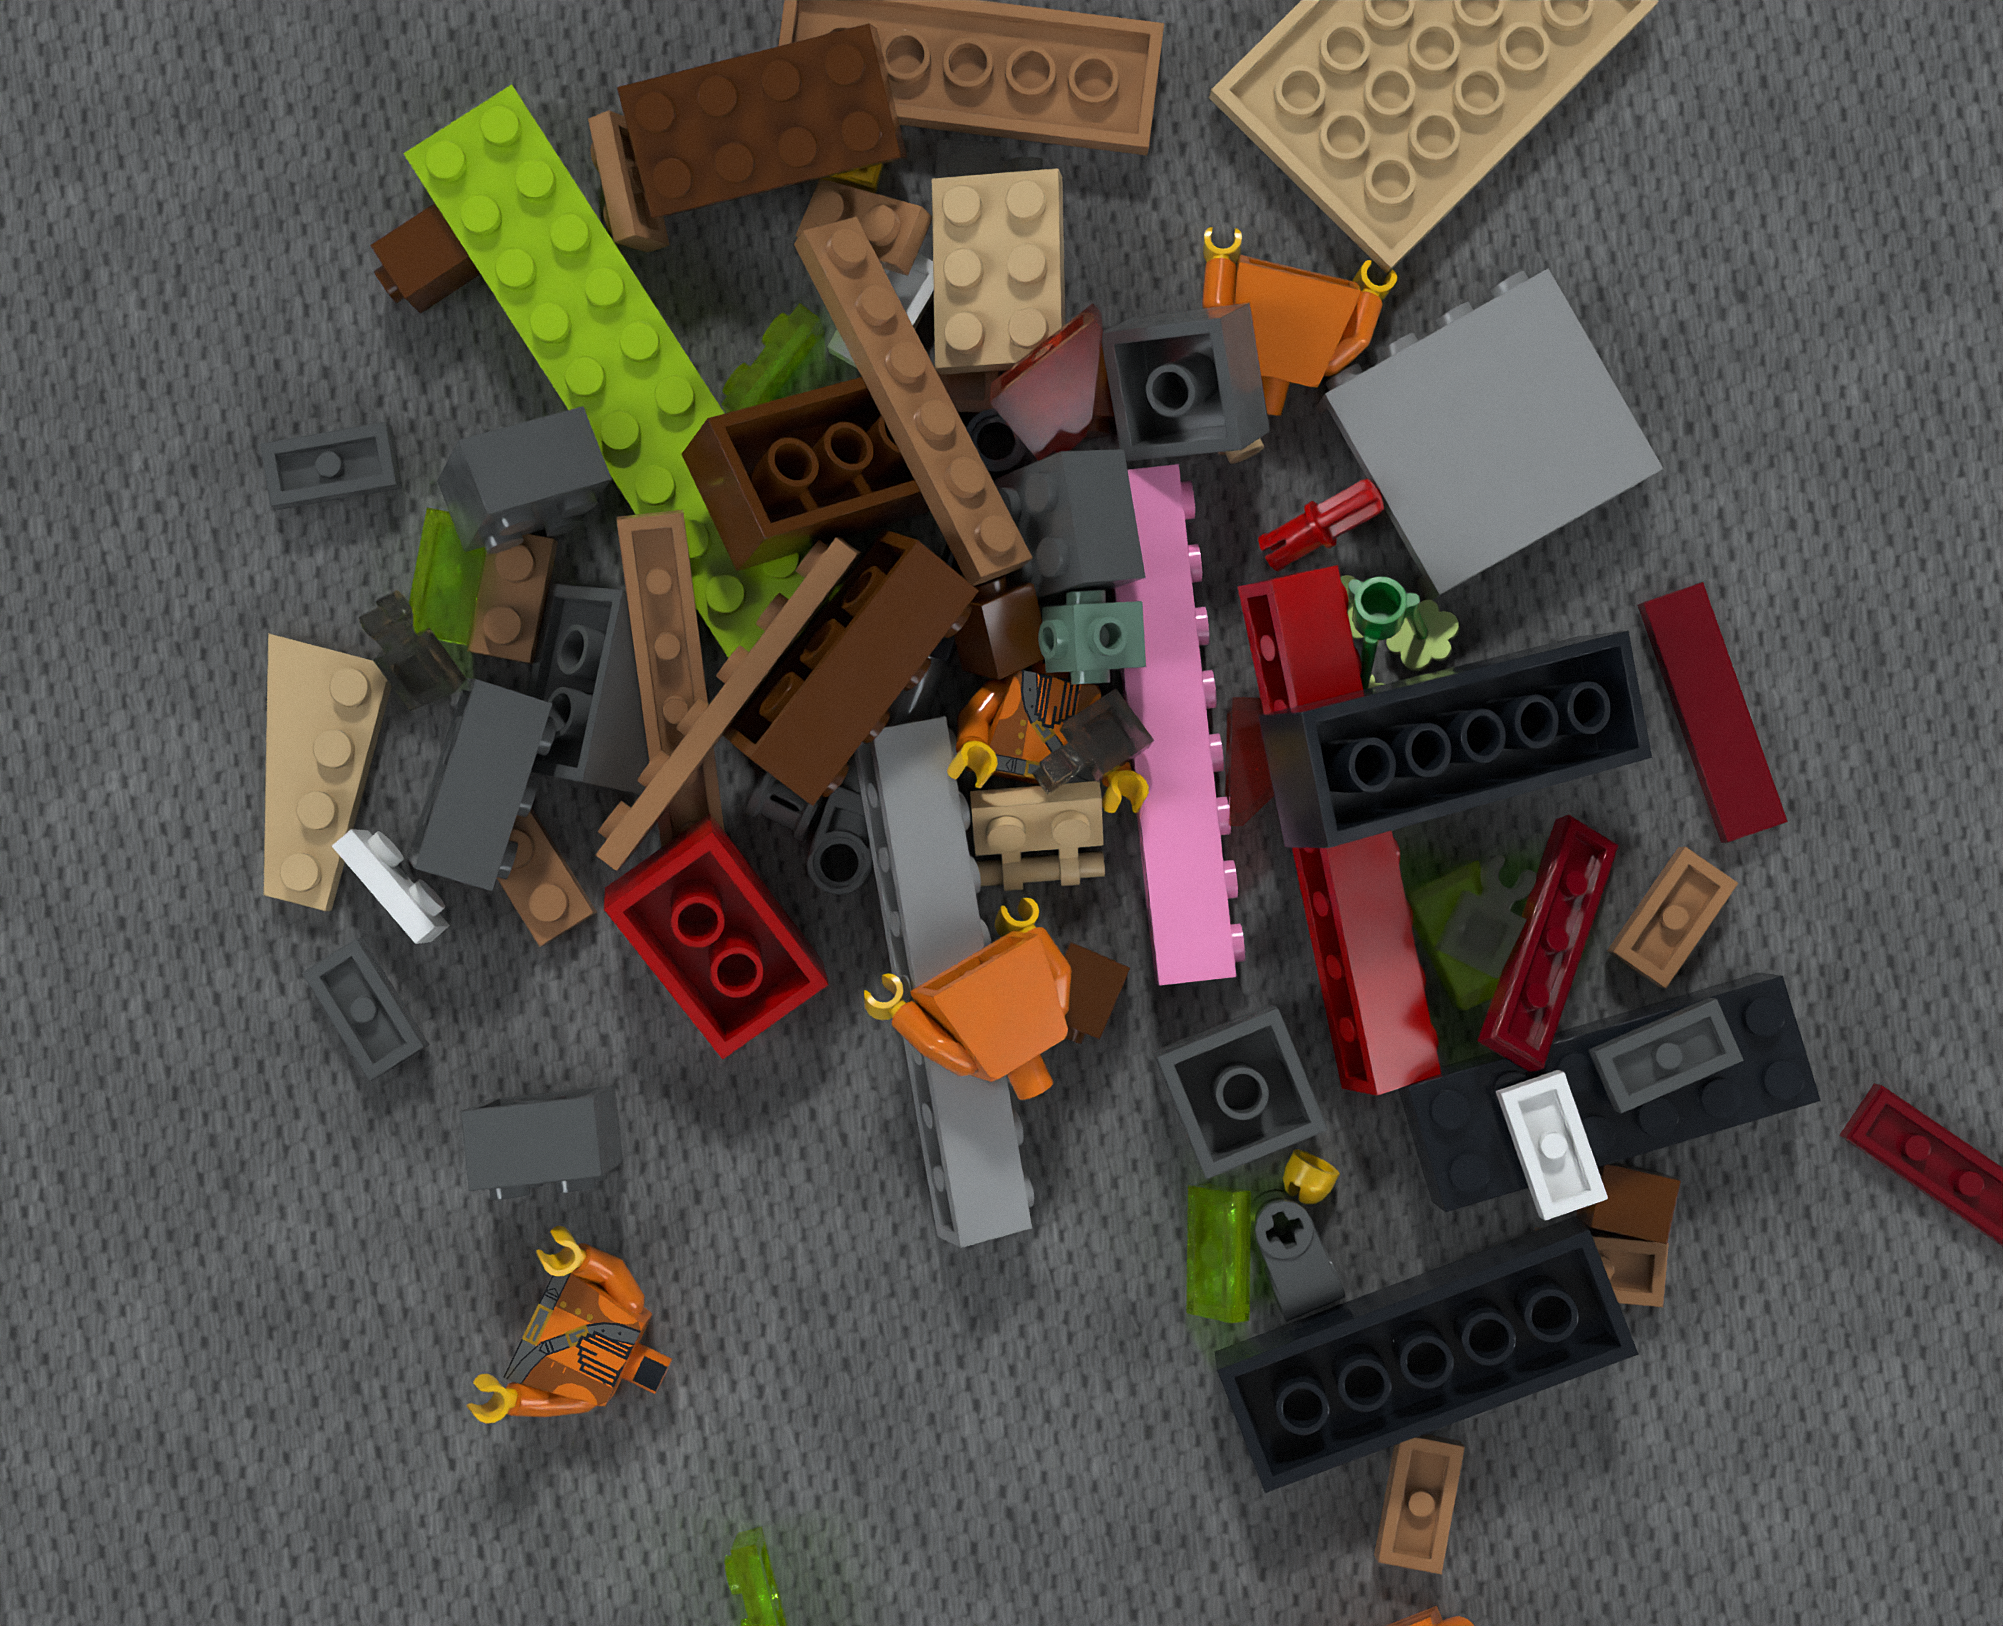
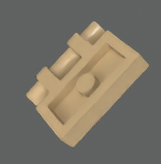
(1031, 820)

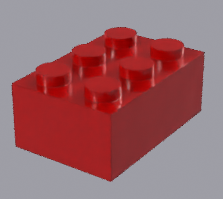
(715, 936)

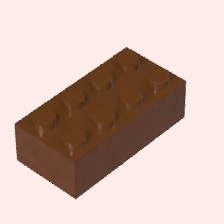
(762, 121)
(800, 473)
(852, 665)

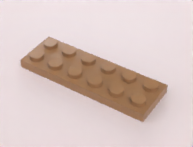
(1005, 67)

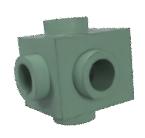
(1092, 637)

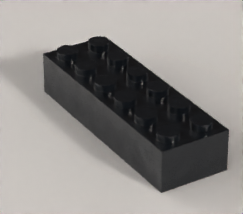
(1454, 739)
(1467, 1142)
(1424, 1353)

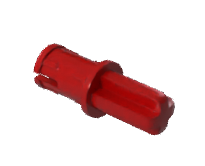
(1321, 524)

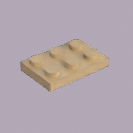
(996, 267)

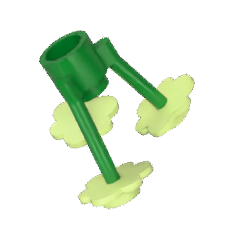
(1414, 629)

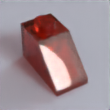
(1052, 388)
(1246, 766)

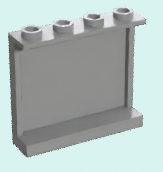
(1490, 430)

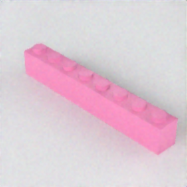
(1181, 816)

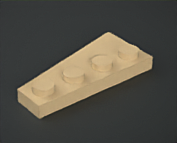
(318, 756)

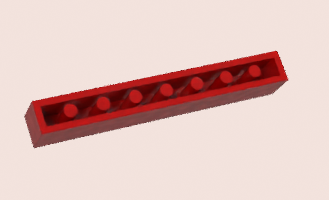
(1353, 889)

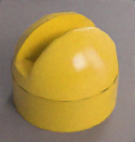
(1309, 1177)

